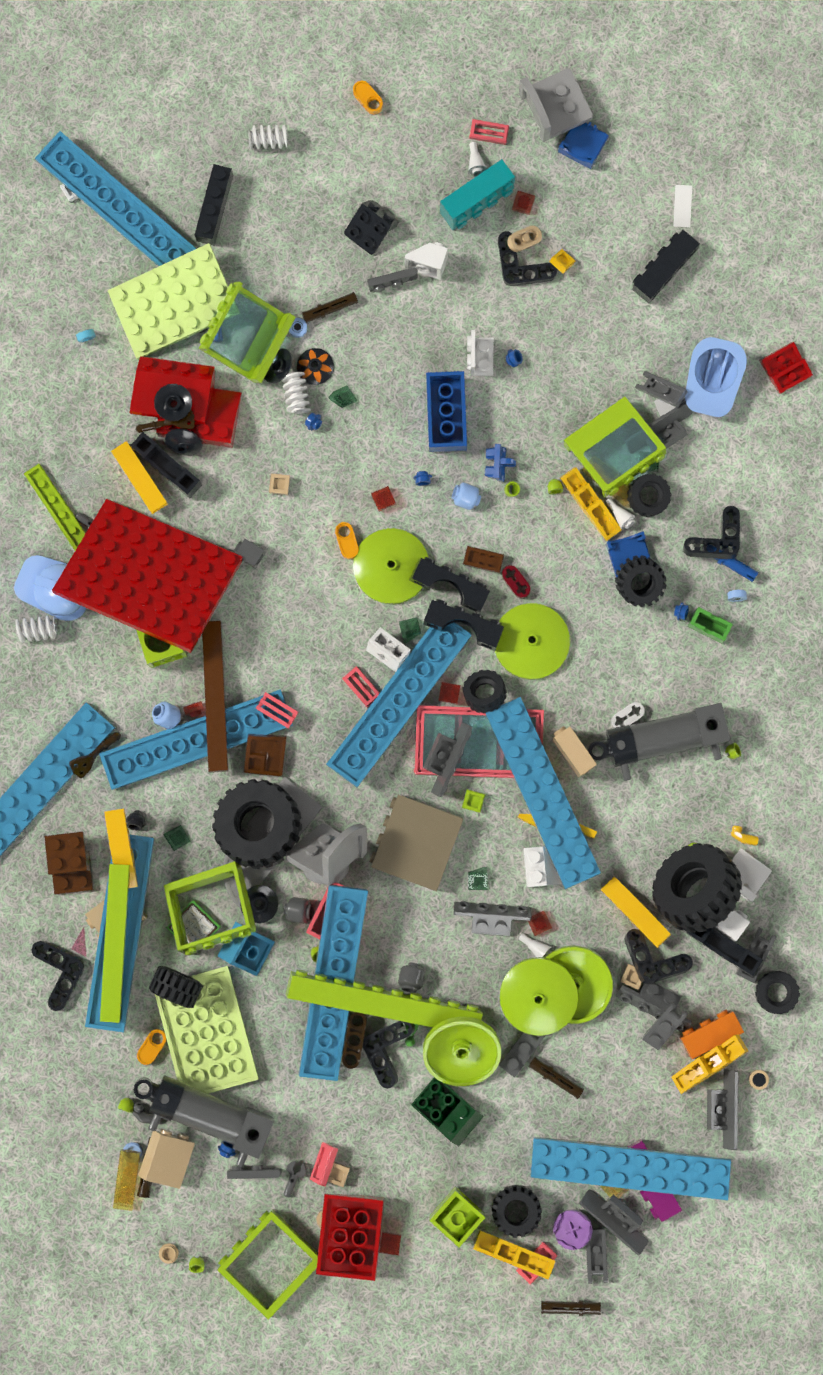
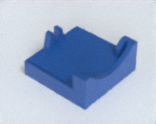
(583, 144)
(626, 548)

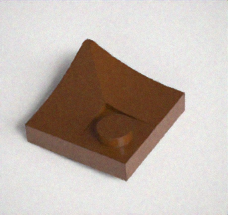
(265, 754)

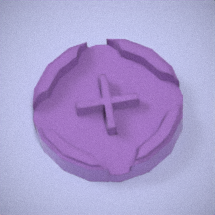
(572, 1229)

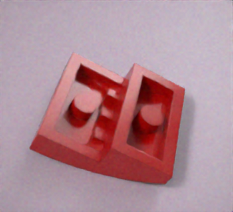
(786, 367)

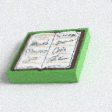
(197, 923)

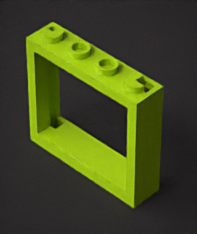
(198, 880)
(292, 1287)

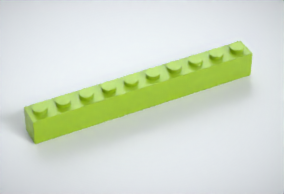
(375, 1000)

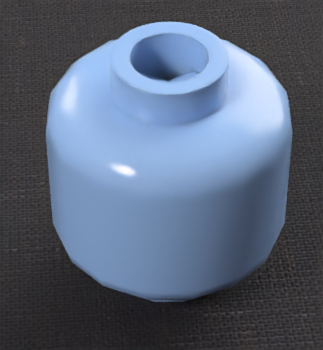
(466, 496)
(166, 715)

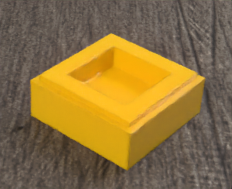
(562, 261)

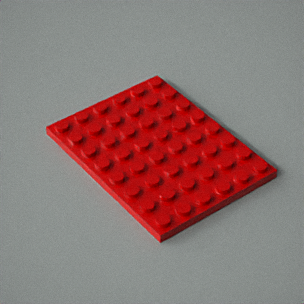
(148, 575)

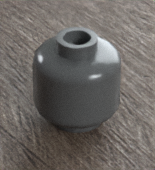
(299, 910)
(411, 977)

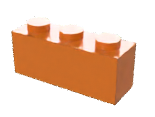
(710, 1033)

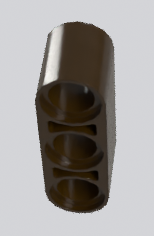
(354, 1049)

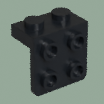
(370, 226)

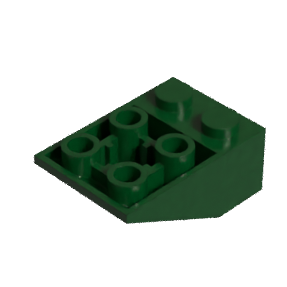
(447, 1111)

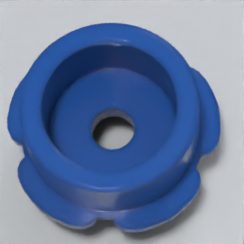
(514, 357)
(313, 421)
(422, 478)
(681, 611)
(226, 1150)

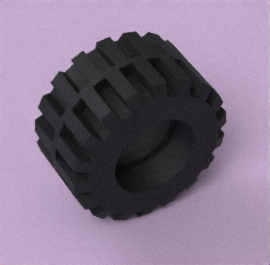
(647, 594)
(175, 987)
(516, 1228)

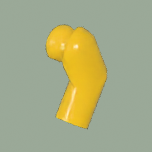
(743, 838)

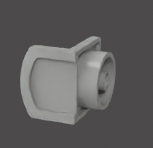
(556, 103)
(327, 853)

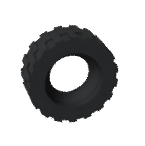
(663, 495)
(481, 678)
(790, 985)

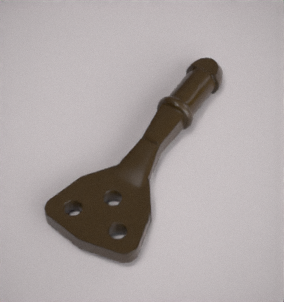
(140, 428)
(89, 759)

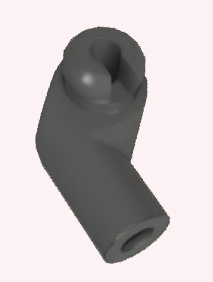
(140, 1114)

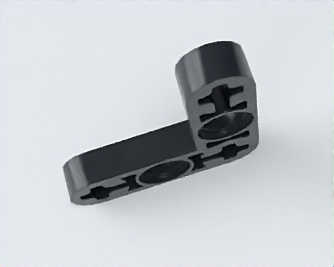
(514, 268)
(725, 541)
(649, 965)
(64, 967)
(379, 1050)

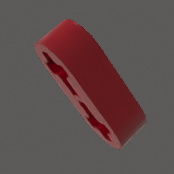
(519, 579)

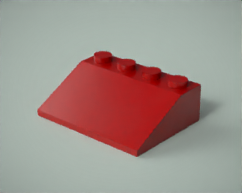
(156, 373)
(220, 420)
(350, 1236)

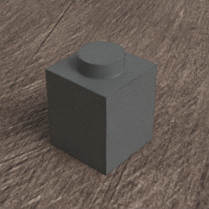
(251, 553)

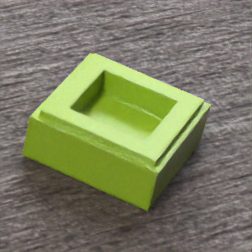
(473, 801)

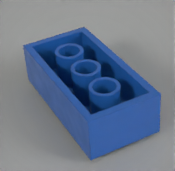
(446, 411)

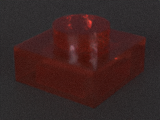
(523, 202)
(383, 498)
(449, 693)
(194, 709)
(539, 923)
(390, 1243)

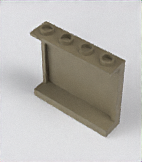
(416, 842)

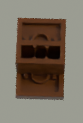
(68, 862)

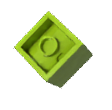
(154, 658)
(457, 1216)

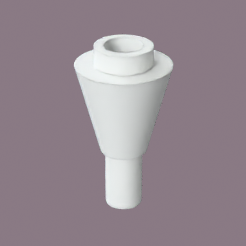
(476, 164)
(623, 517)
(537, 948)

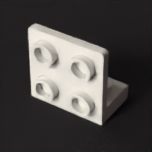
(481, 356)
(752, 874)

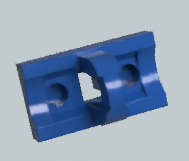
(498, 454)

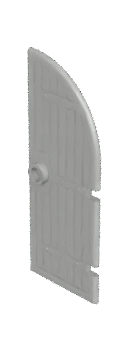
(261, 826)

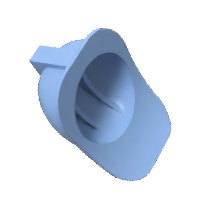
(714, 376)
(36, 584)

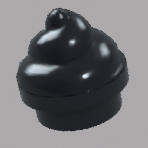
(135, 821)

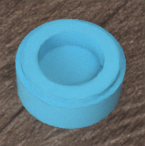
(85, 335)

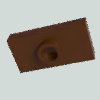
(483, 559)

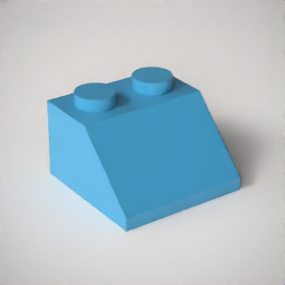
(247, 952)

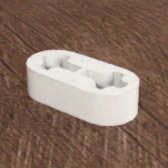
(624, 712)

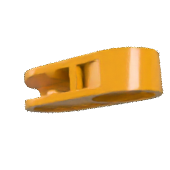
(365, 94)
(348, 544)
(149, 1050)

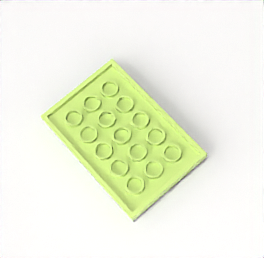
(170, 301)
(210, 1039)

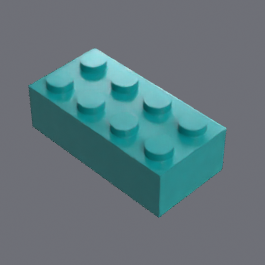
(477, 195)

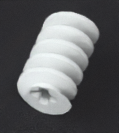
(268, 137)
(294, 393)
(36, 629)

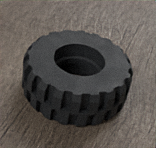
(238, 804)
(712, 902)

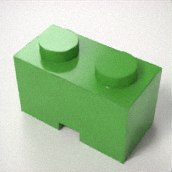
(710, 625)

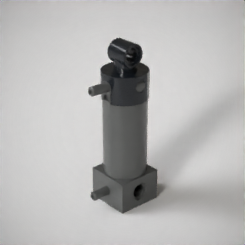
(663, 737)
(207, 1114)

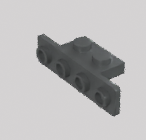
(668, 426)
(444, 757)
(492, 918)
(652, 1000)
(723, 1109)
(617, 1219)

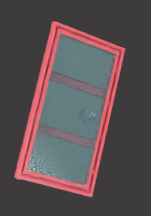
(481, 752)

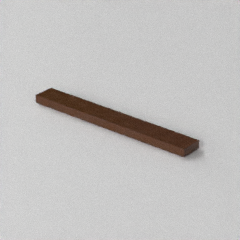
(215, 697)

